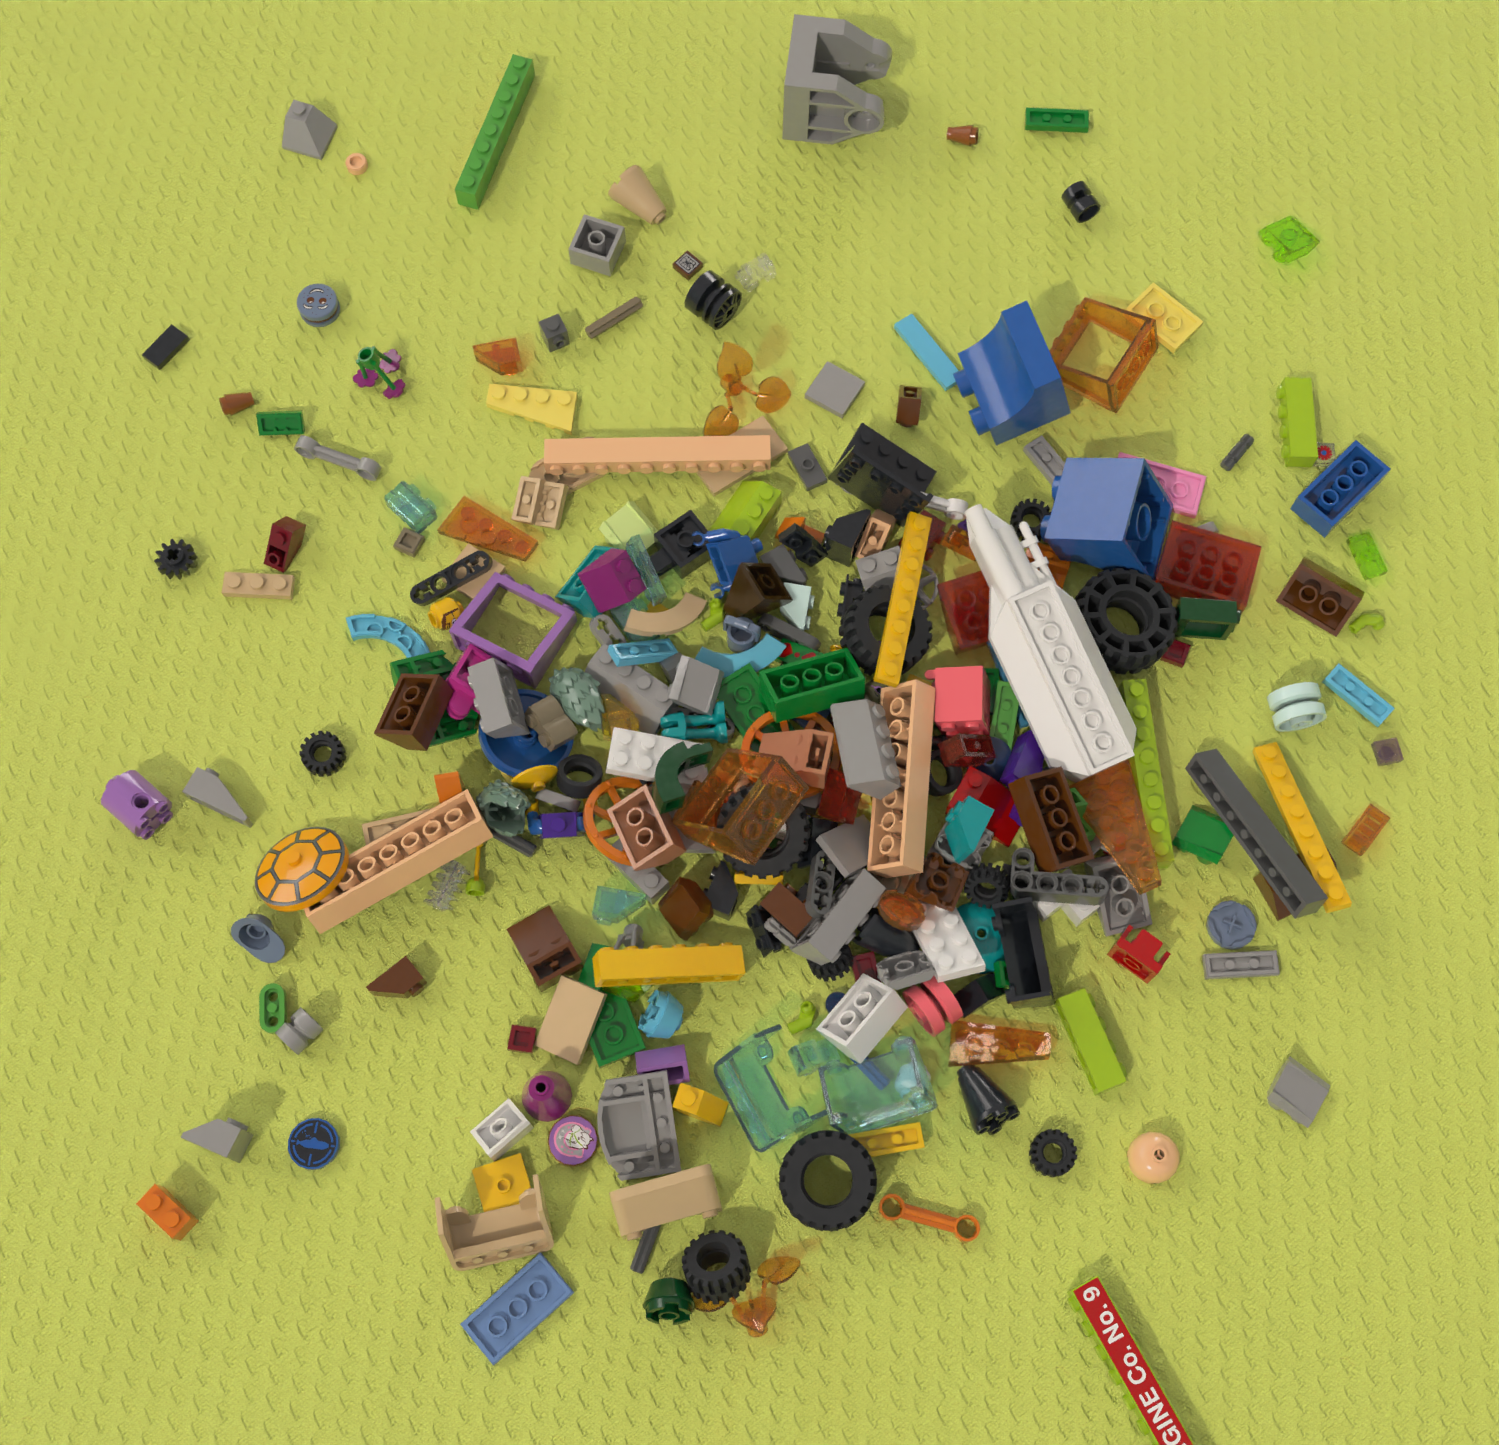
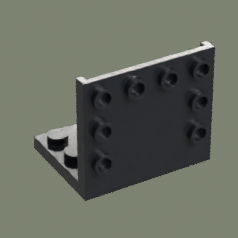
(883, 475)

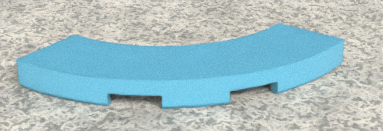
(389, 630)
(758, 656)

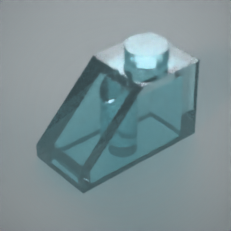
(615, 904)

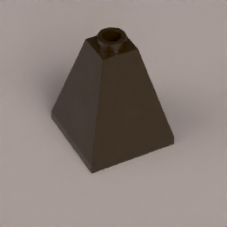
(755, 591)

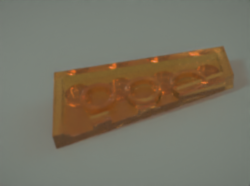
(486, 530)
(991, 1044)

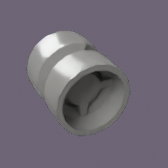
(299, 1031)

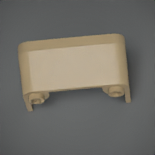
(665, 1200)
(495, 1234)

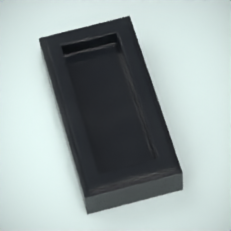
(165, 347)

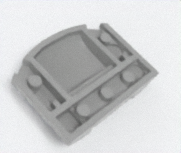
(638, 1126)

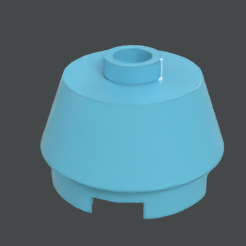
(661, 1016)

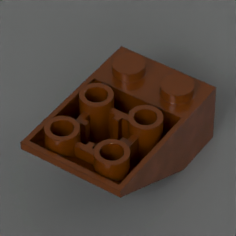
(545, 948)

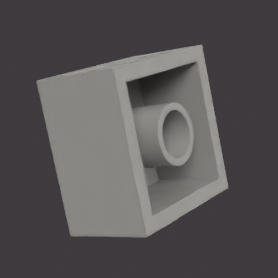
(597, 245)

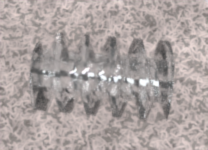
(446, 886)

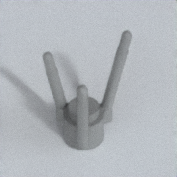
(631, 937)

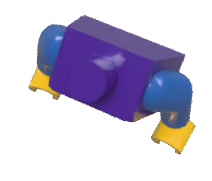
(555, 824)

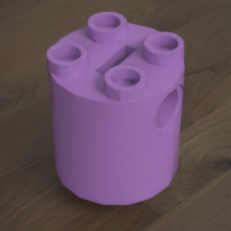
(136, 803)

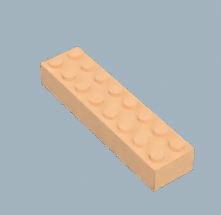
(901, 816)
(402, 858)

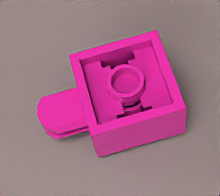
(463, 695)

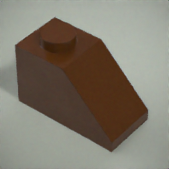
(908, 405)
(398, 981)

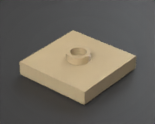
(473, 587)

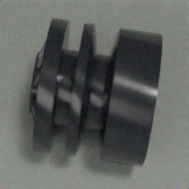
(713, 300)

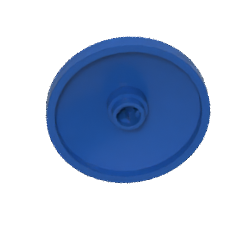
(521, 752)

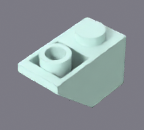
(796, 611)

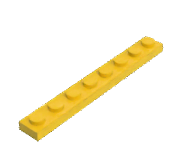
(902, 600)
(1301, 826)

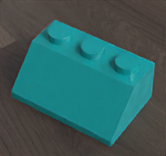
(574, 592)

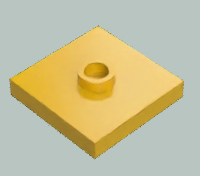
(501, 1182)

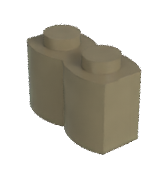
(550, 723)

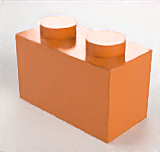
(167, 1212)

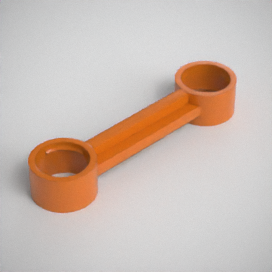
(929, 1218)

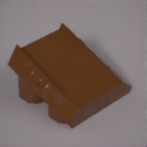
(939, 882)
(685, 907)

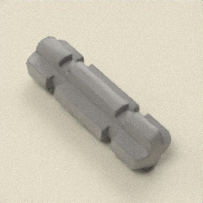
(780, 932)

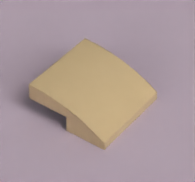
(539, 502)

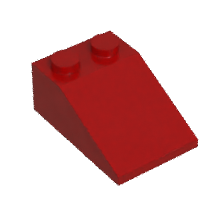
(992, 794)

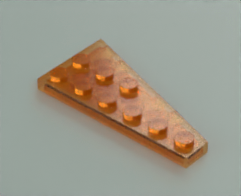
(1120, 824)

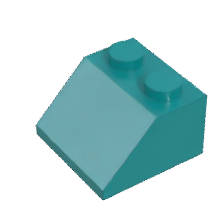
(966, 826)

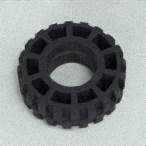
(1142, 600)

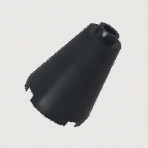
(884, 938)

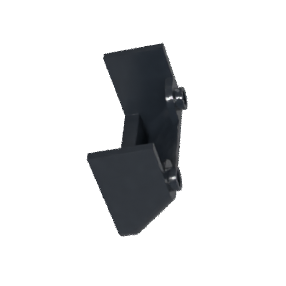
(1023, 953)

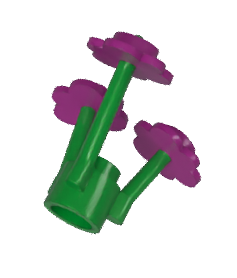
(370, 359)

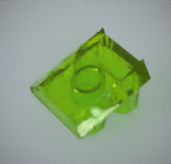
(1288, 239)

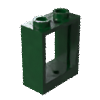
(1206, 618)

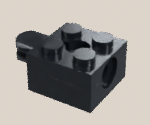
(673, 546)

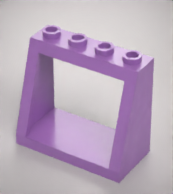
(526, 671)

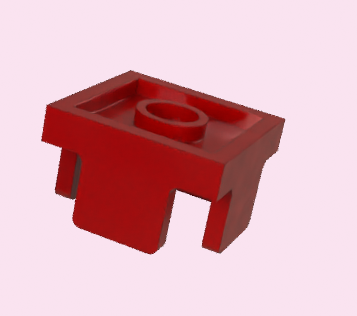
(1139, 954)

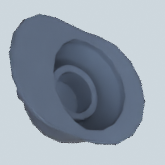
(258, 937)

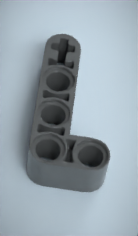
(1057, 881)

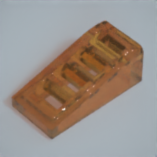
(1358, 842)

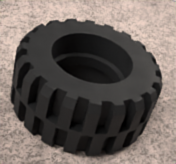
(862, 643)
(779, 858)
(802, 1205)

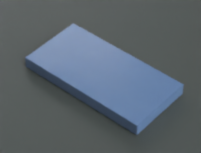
(517, 1308)

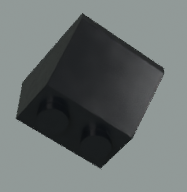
(845, 535)

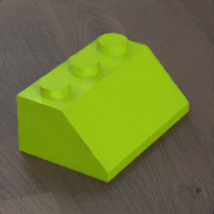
(749, 509)

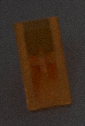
(958, 541)

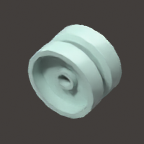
(1296, 706)

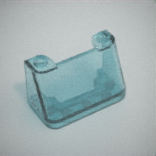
(877, 1089)

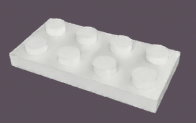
(638, 753)
(948, 944)

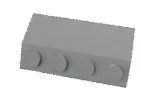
(633, 688)
(865, 747)
(848, 909)

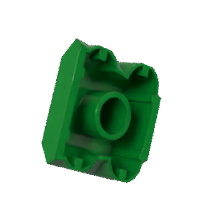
(1203, 836)

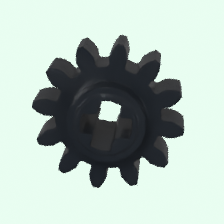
(167, 563)

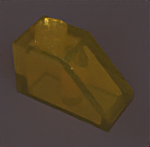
(616, 716)

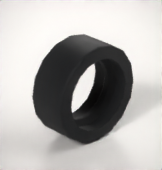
(582, 763)
(954, 778)

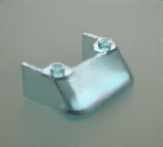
(755, 1095)

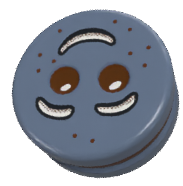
(318, 305)

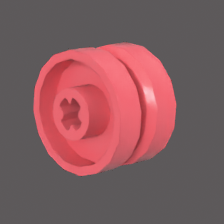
(932, 1005)

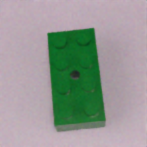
(811, 684)

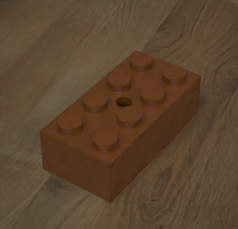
(1051, 820)

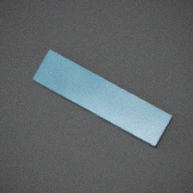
(927, 351)

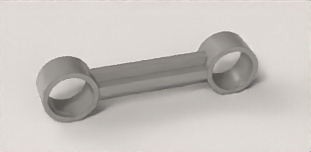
(363, 467)

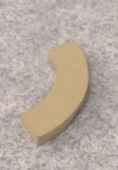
(668, 621)

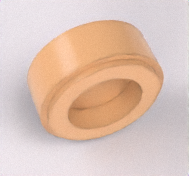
(356, 164)

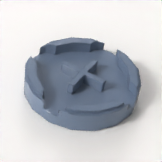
(1231, 925)

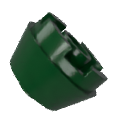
(668, 1300)

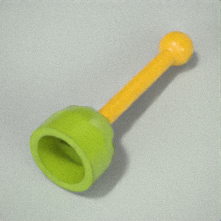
(476, 886)

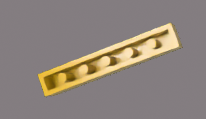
(668, 965)

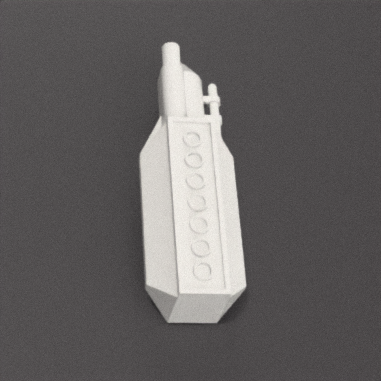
(1049, 653)

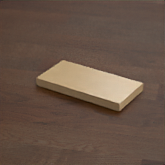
(723, 480)

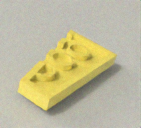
(544, 406)

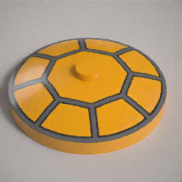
(301, 869)

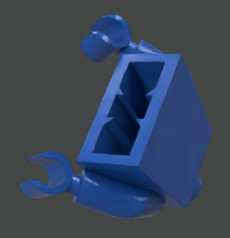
(727, 552)

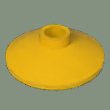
(535, 777)

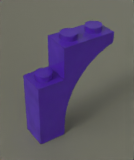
(1023, 761)

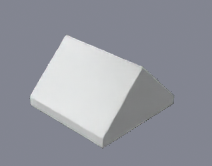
(501, 1130)

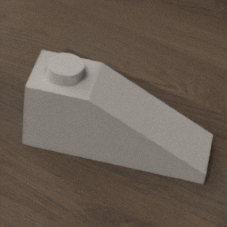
(211, 792)
(646, 881)

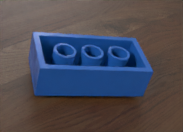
(1340, 488)

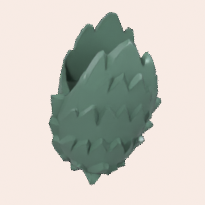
(578, 696)
(503, 808)

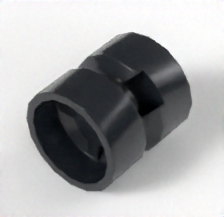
(1080, 201)

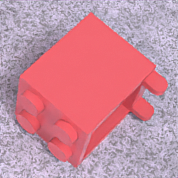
(961, 700)

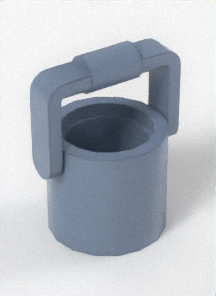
(741, 633)

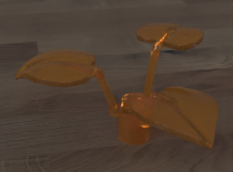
(731, 365)
(757, 1312)

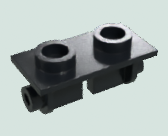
(850, 591)
(765, 940)

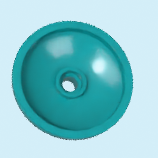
(990, 946)

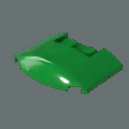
(434, 663)

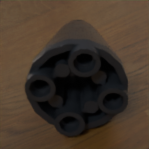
(985, 1101)

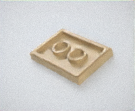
(570, 1019)

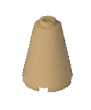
(638, 195)

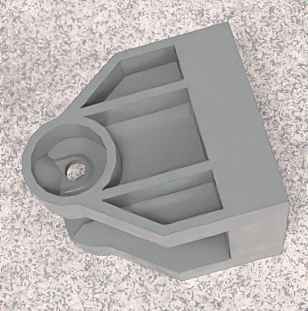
(817, 98)

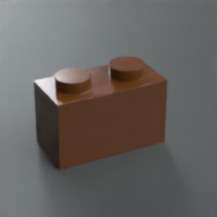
(787, 909)

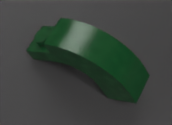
(666, 787)

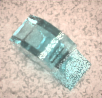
(811, 1055)

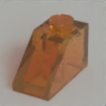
(499, 356)

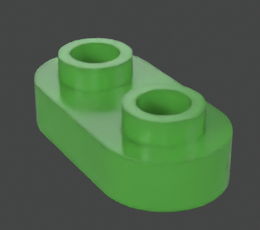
(272, 1009)

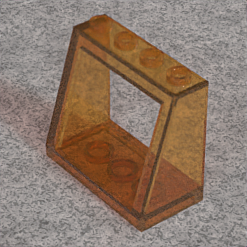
(1130, 326)
(758, 815)

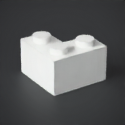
(1076, 912)

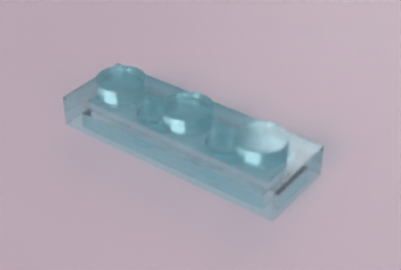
(646, 570)

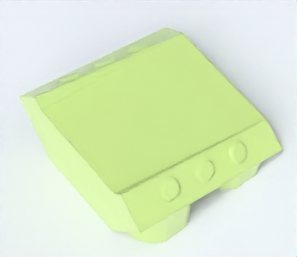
(628, 523)

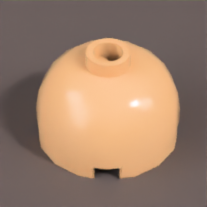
(1144, 1162)

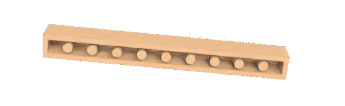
(657, 454)

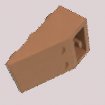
(804, 750)

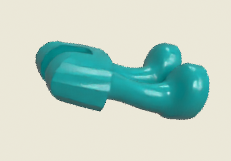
(676, 725)

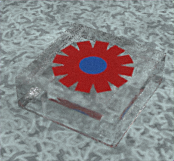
(1326, 454)

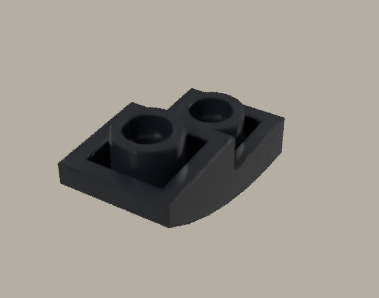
(805, 545)

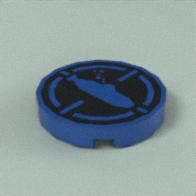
(313, 1144)

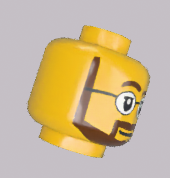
(445, 613)

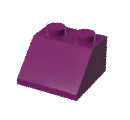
(612, 580)

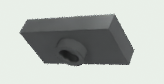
(807, 467)

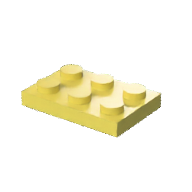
(1173, 321)

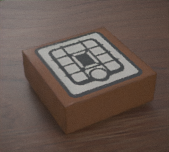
(687, 265)

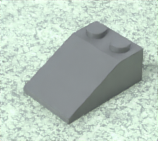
(1122, 902)

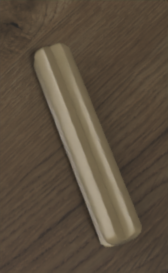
(613, 317)

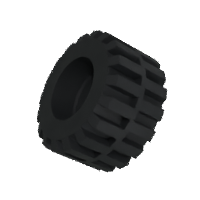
(718, 1284)

